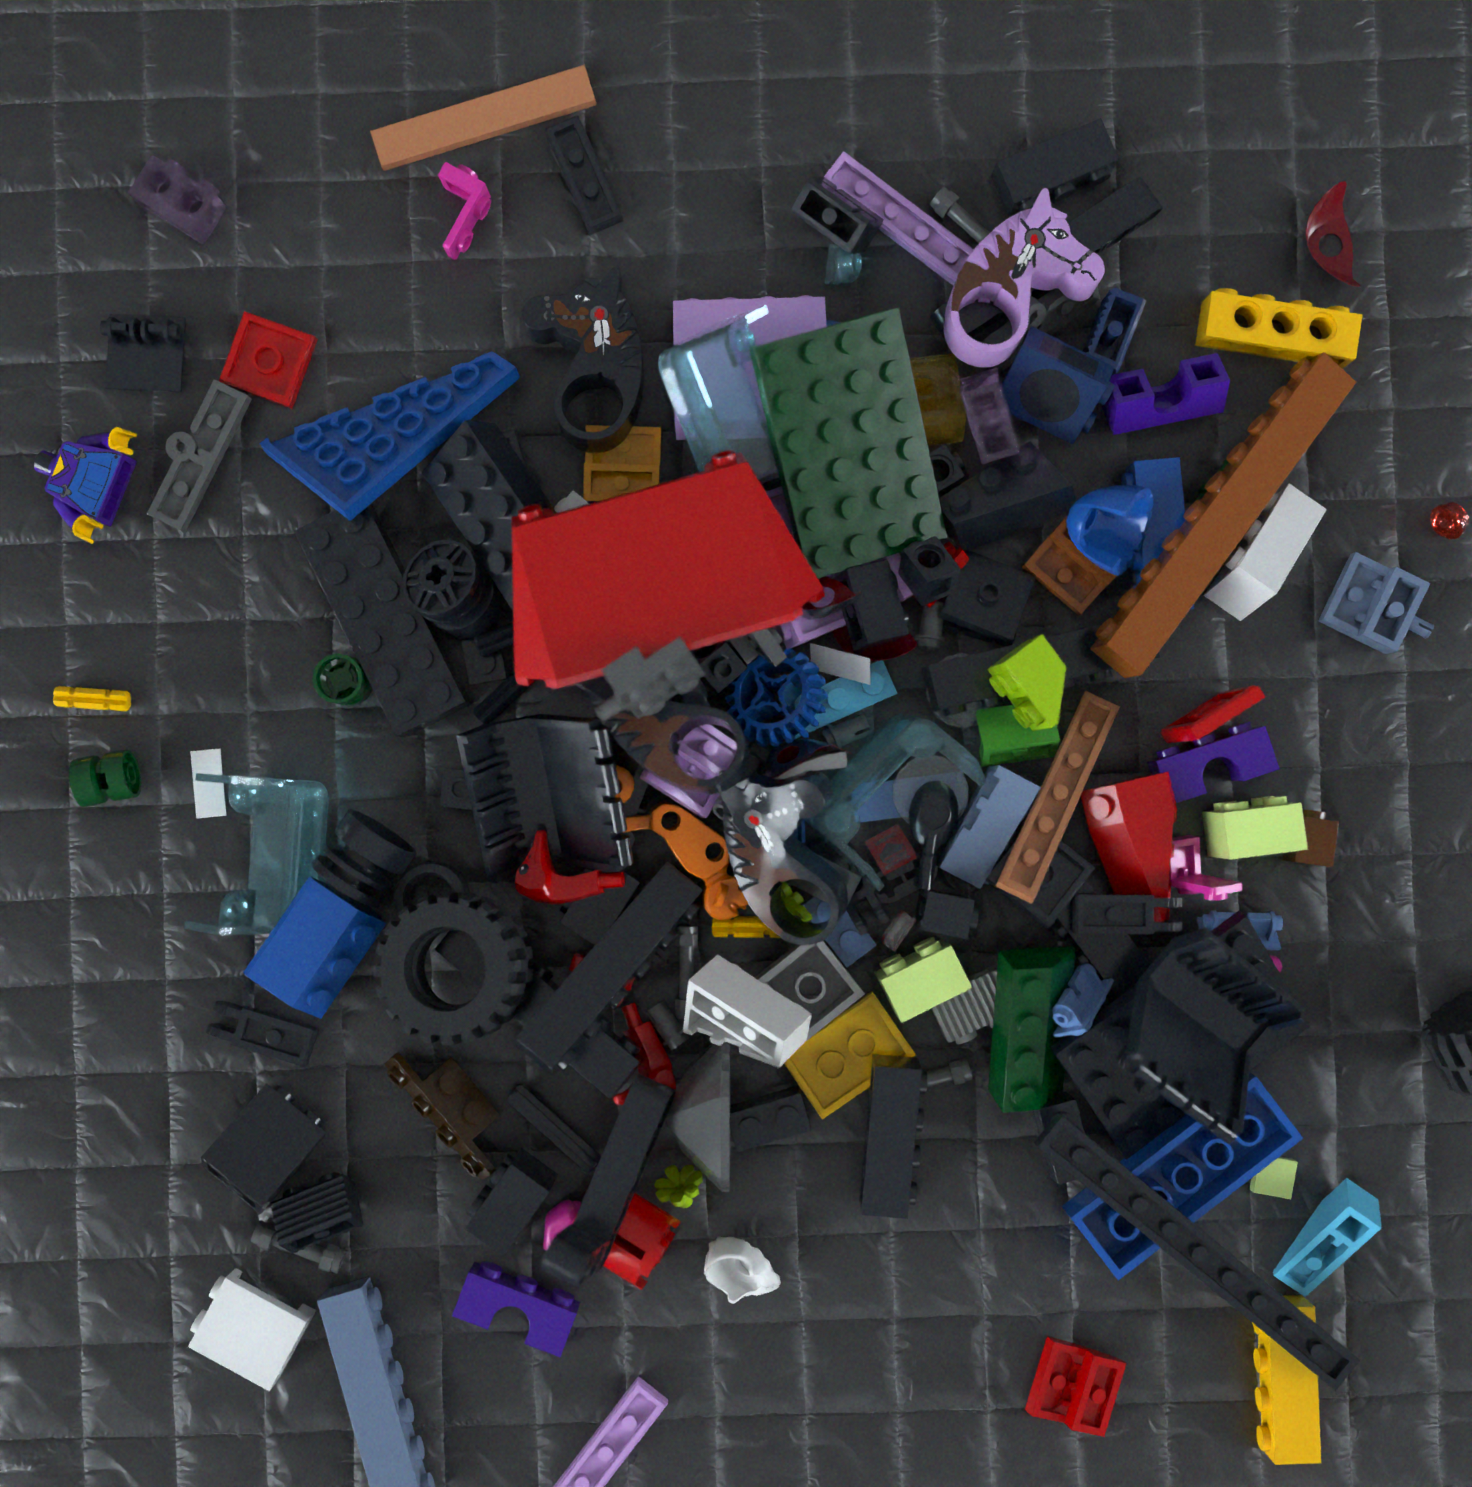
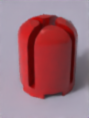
(640, 1241)

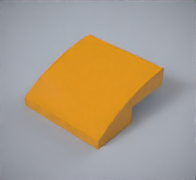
(625, 468)

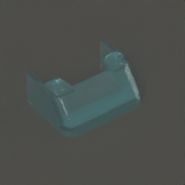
(715, 395)
(870, 767)
(285, 841)

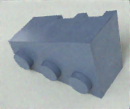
(987, 825)

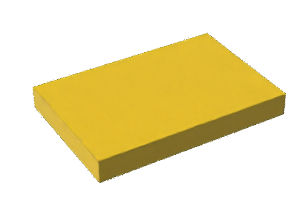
(838, 1058)

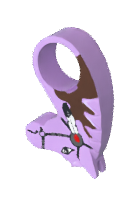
(1019, 255)

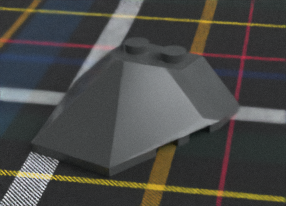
(701, 1113)

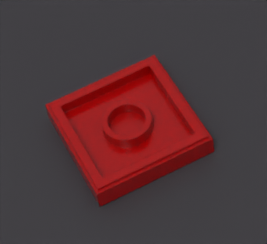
(268, 360)

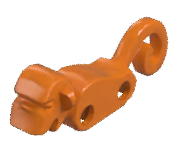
(688, 844)

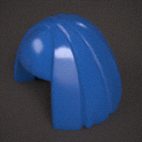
(1111, 525)

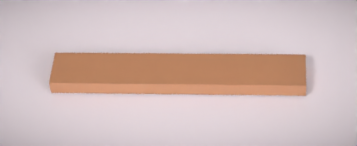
(483, 118)
(1057, 797)

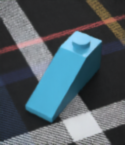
(1330, 1237)

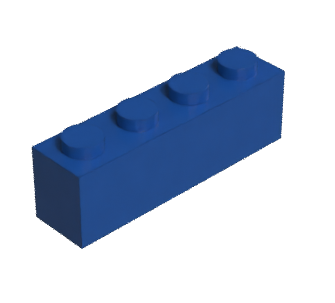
(1165, 482)

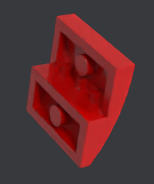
(1075, 1386)

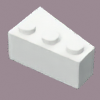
(1266, 553)
(744, 1012)

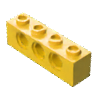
(1220, 331)

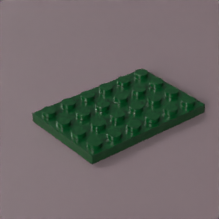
(849, 441)

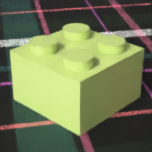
(1255, 830)
(922, 978)

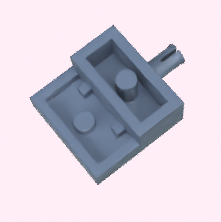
(1376, 604)

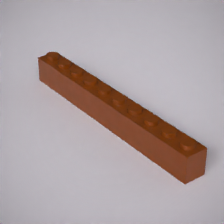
(1222, 515)

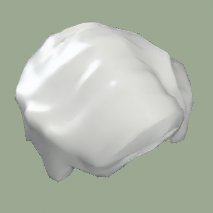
(739, 1269)

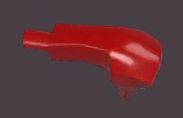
(543, 884)
(656, 1062)

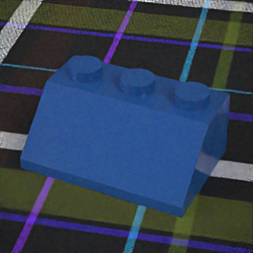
(315, 947)

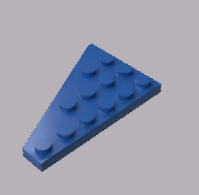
(365, 451)

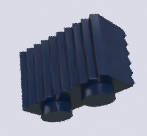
(1114, 327)

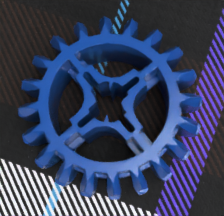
(750, 712)

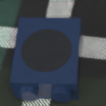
(1056, 385)

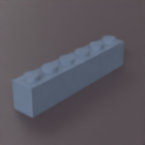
(373, 1386)

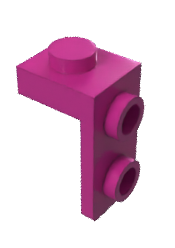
(465, 184)
(1187, 876)

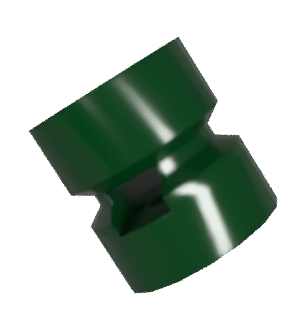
(341, 680)
(98, 779)

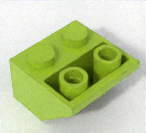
(1032, 681)

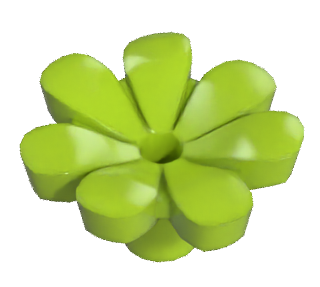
(793, 903)
(679, 1186)

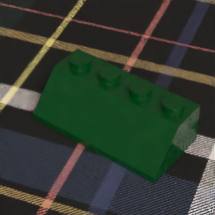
(1022, 1065)

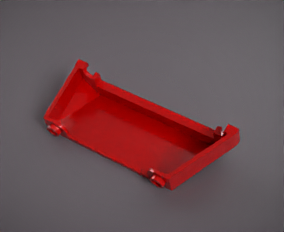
(650, 567)

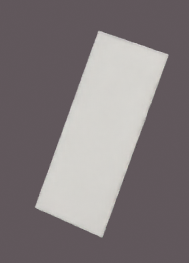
(841, 663)
(208, 795)

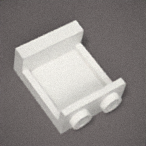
(249, 1330)

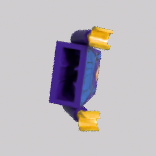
(89, 479)

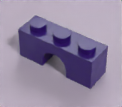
(1194, 392)
(1244, 752)
(548, 1311)

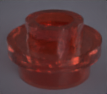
(1449, 520)

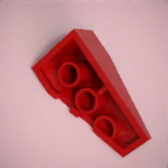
(1134, 834)

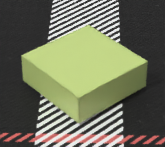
(1276, 1178)

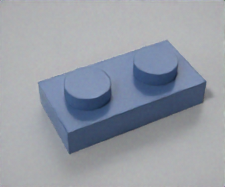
(845, 937)

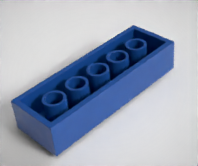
(1190, 1172)

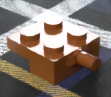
(1067, 571)

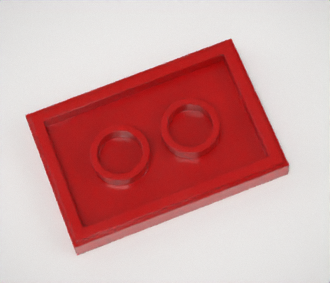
(1212, 714)

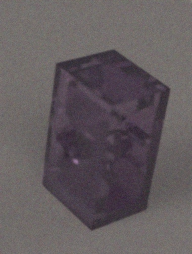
(989, 415)

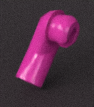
(558, 1219)

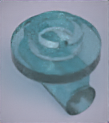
(841, 266)

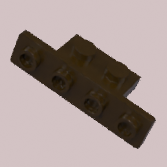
(453, 1107)

